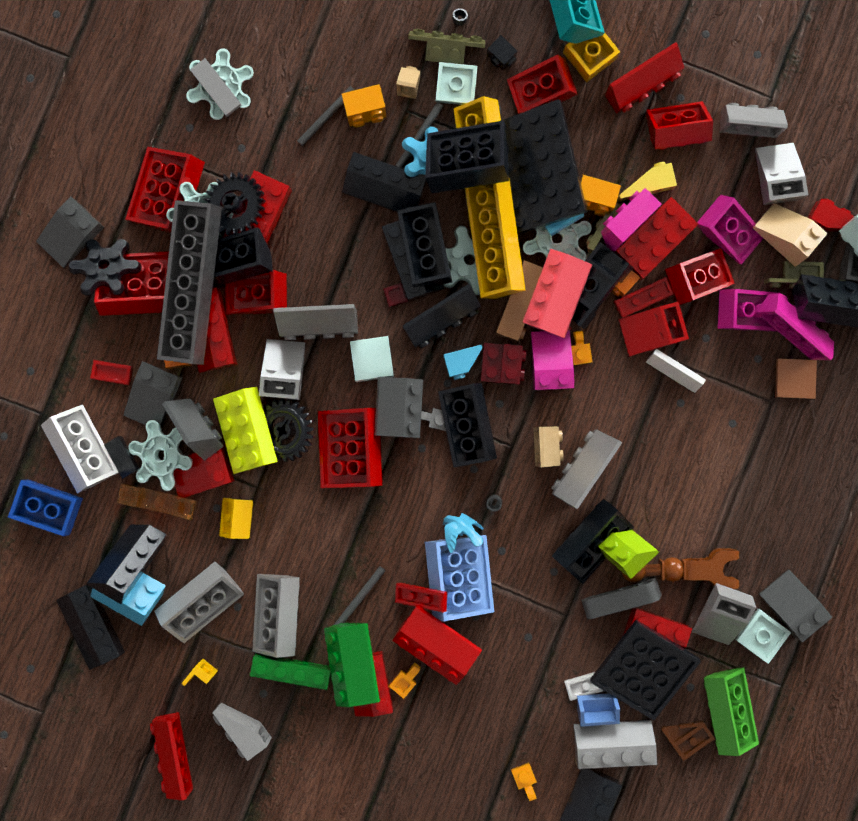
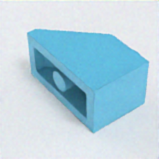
(460, 361)

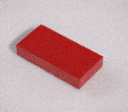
(111, 372)

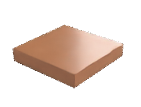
(796, 378)

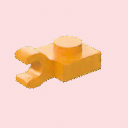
(581, 352)
(404, 682)
(524, 779)

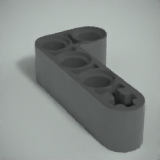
(623, 598)

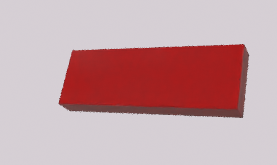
(643, 297)
(422, 596)

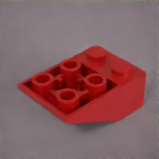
(653, 329)

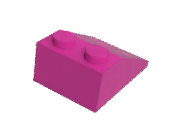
(730, 228)
(739, 310)
(551, 361)

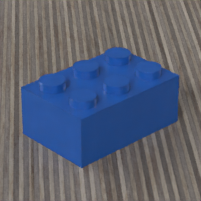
(45, 507)

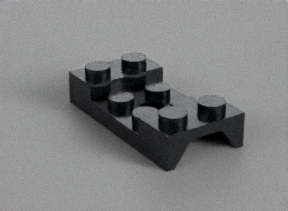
(606, 272)

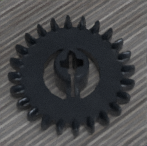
(223, 196)
(299, 427)

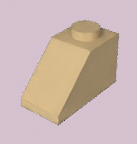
(408, 82)

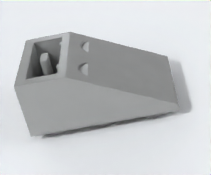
(780, 174)
(282, 369)
(725, 614)
(243, 730)

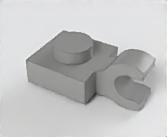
(436, 419)

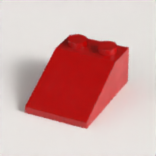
(542, 84)
(699, 276)
(257, 294)
(203, 474)

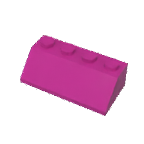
(800, 332)

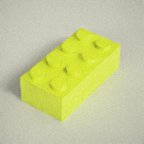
(245, 430)

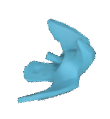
(458, 526)

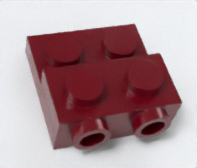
(503, 363)

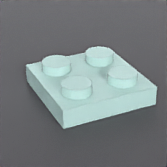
(456, 83)
(763, 636)

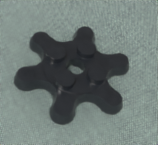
(107, 277)

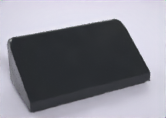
(121, 457)

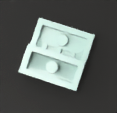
(371, 358)

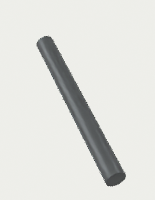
(322, 119)
(420, 134)
(360, 596)

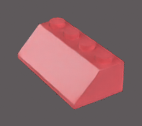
(557, 293)

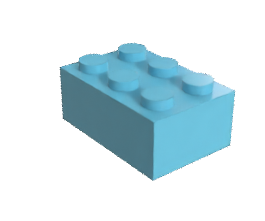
(138, 602)

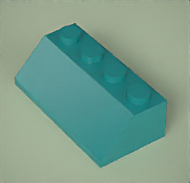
(577, 20)

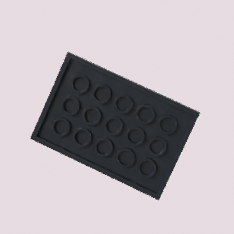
(542, 168)

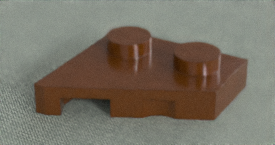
(688, 737)

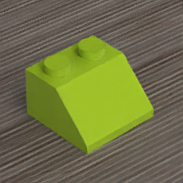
(627, 551)

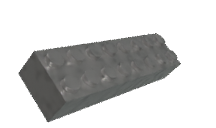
(189, 282)

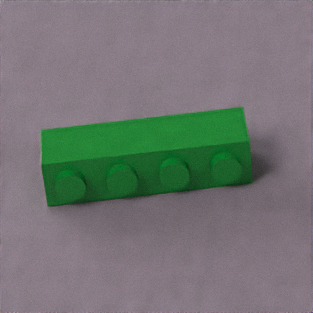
(291, 671)

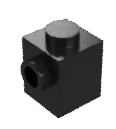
(502, 53)

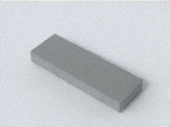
(215, 87)

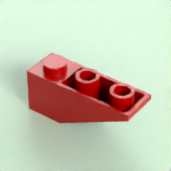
(829, 216)

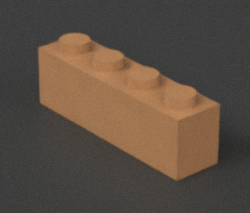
(512, 320)

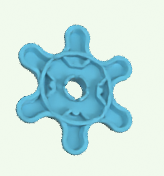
(418, 150)

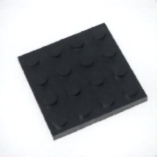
(645, 670)

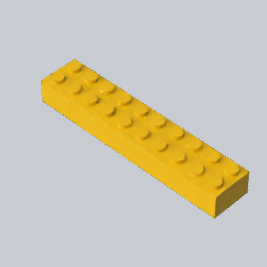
(492, 218)

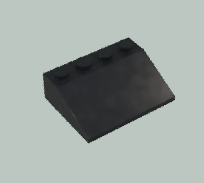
(467, 157)

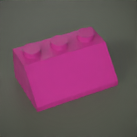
(629, 219)

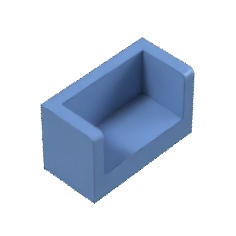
(598, 709)

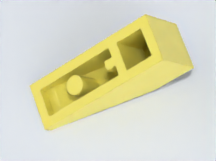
(656, 180)

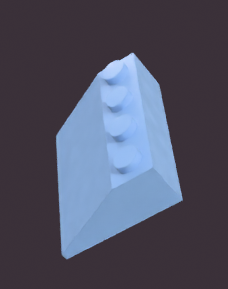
(462, 575)

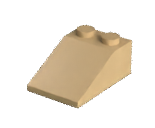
(790, 233)
(547, 446)

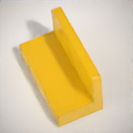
(236, 518)
(203, 671)

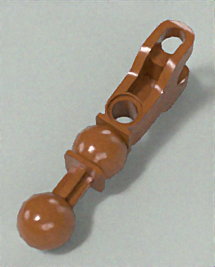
(705, 568)

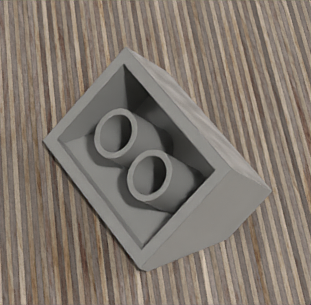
(752, 120)

